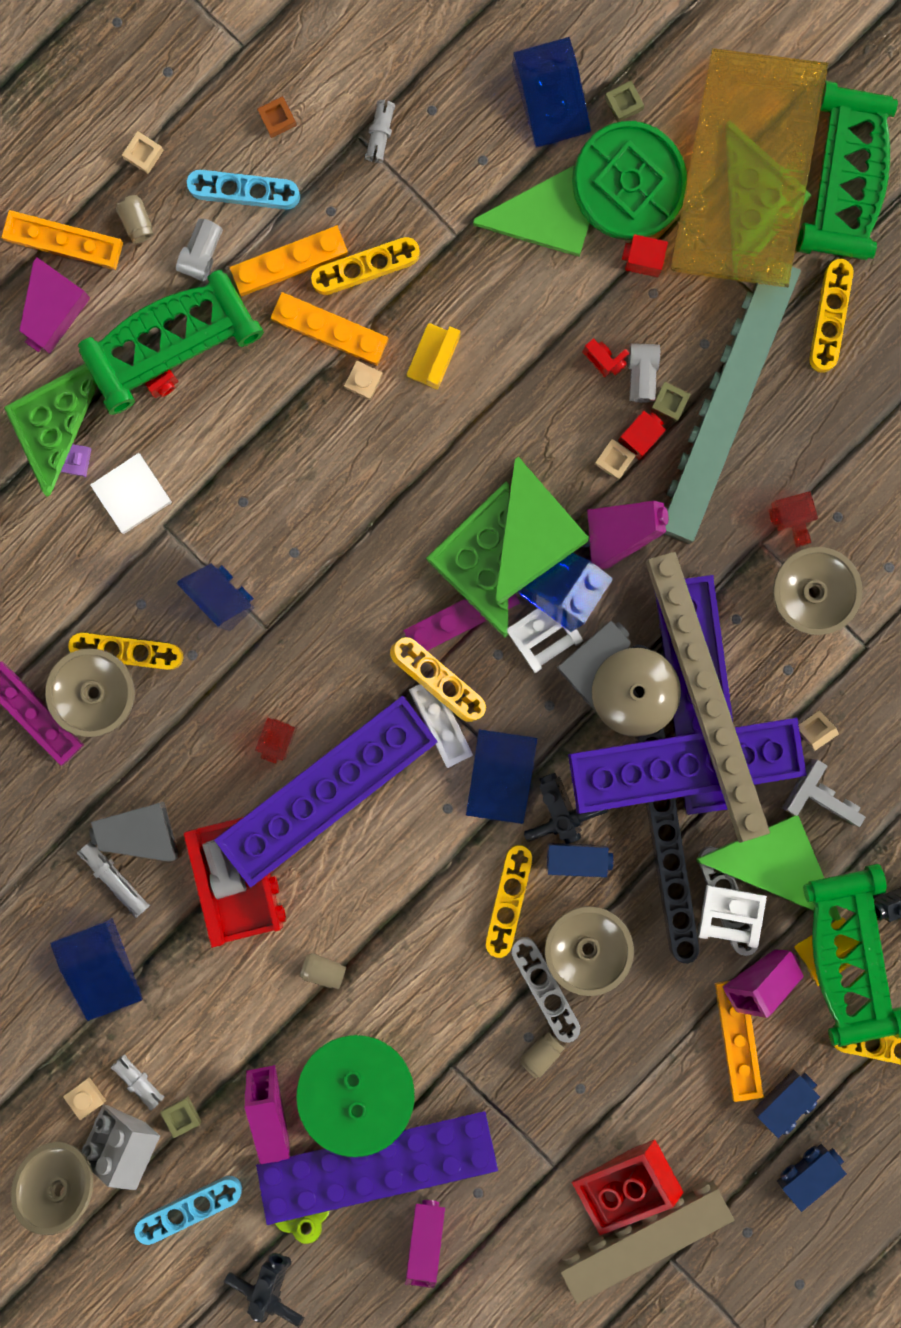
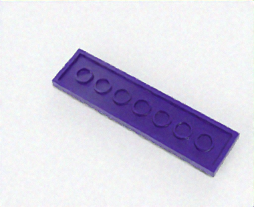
(685, 719)
(680, 766)
(325, 791)
(413, 1162)

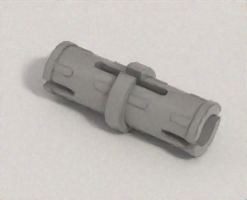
(380, 131)
(137, 1082)

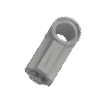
(197, 257)
(644, 363)
(224, 877)

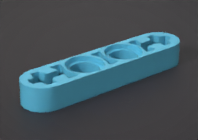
(244, 185)
(190, 1213)

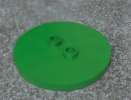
(629, 180)
(355, 1095)

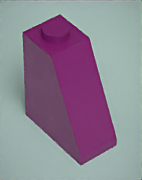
(49, 307)
(623, 530)
(764, 984)
(266, 1115)
(425, 1244)

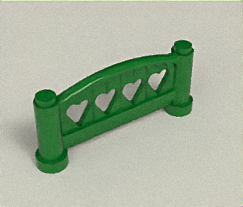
(829, 232)
(118, 378)
(855, 893)

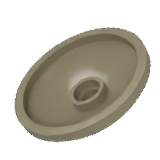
(837, 588)
(70, 697)
(615, 698)
(594, 971)
(38, 1187)

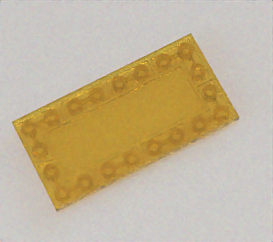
(749, 167)

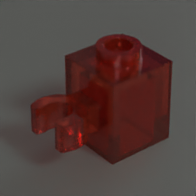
(794, 513)
(275, 740)

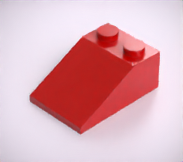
(629, 1188)

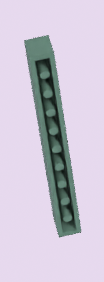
(725, 408)

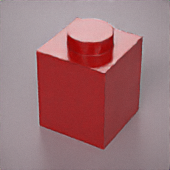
(644, 255)
(642, 434)

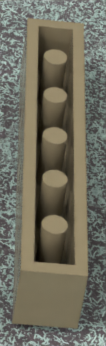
(644, 1242)

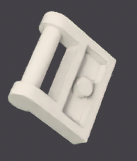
(533, 630)
(732, 906)

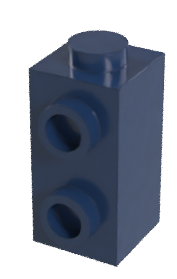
(578, 860)
(787, 1103)
(812, 1176)

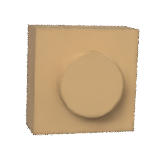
(142, 152)
(363, 380)
(615, 459)
(817, 730)
(84, 1098)

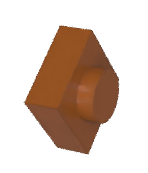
(277, 117)

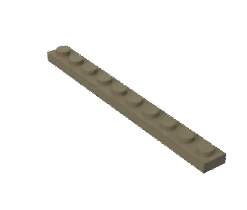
(707, 697)

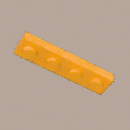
(62, 240)
(289, 261)
(329, 328)
(739, 1049)

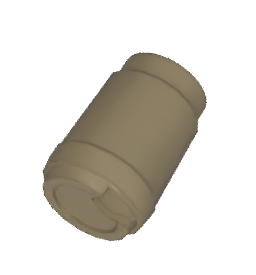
(135, 219)
(322, 971)
(541, 1055)

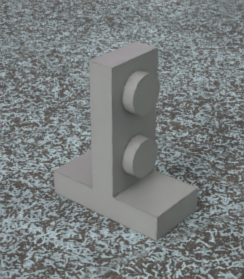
(806, 788)

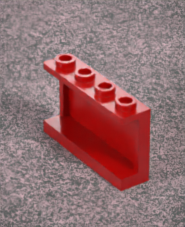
(238, 914)

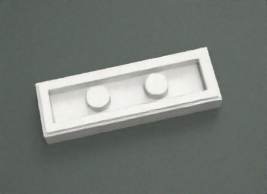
(442, 725)

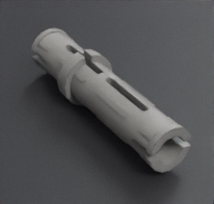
(113, 879)

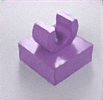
(77, 461)

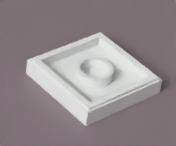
(131, 493)

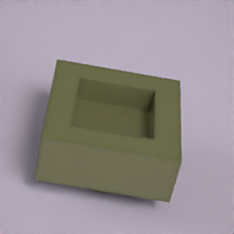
(624, 101)
(670, 401)
(180, 1117)

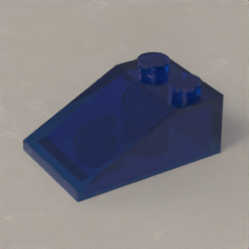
(551, 91)
(568, 591)
(217, 595)
(501, 776)
(97, 969)

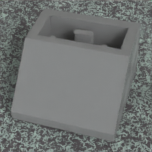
(119, 1148)

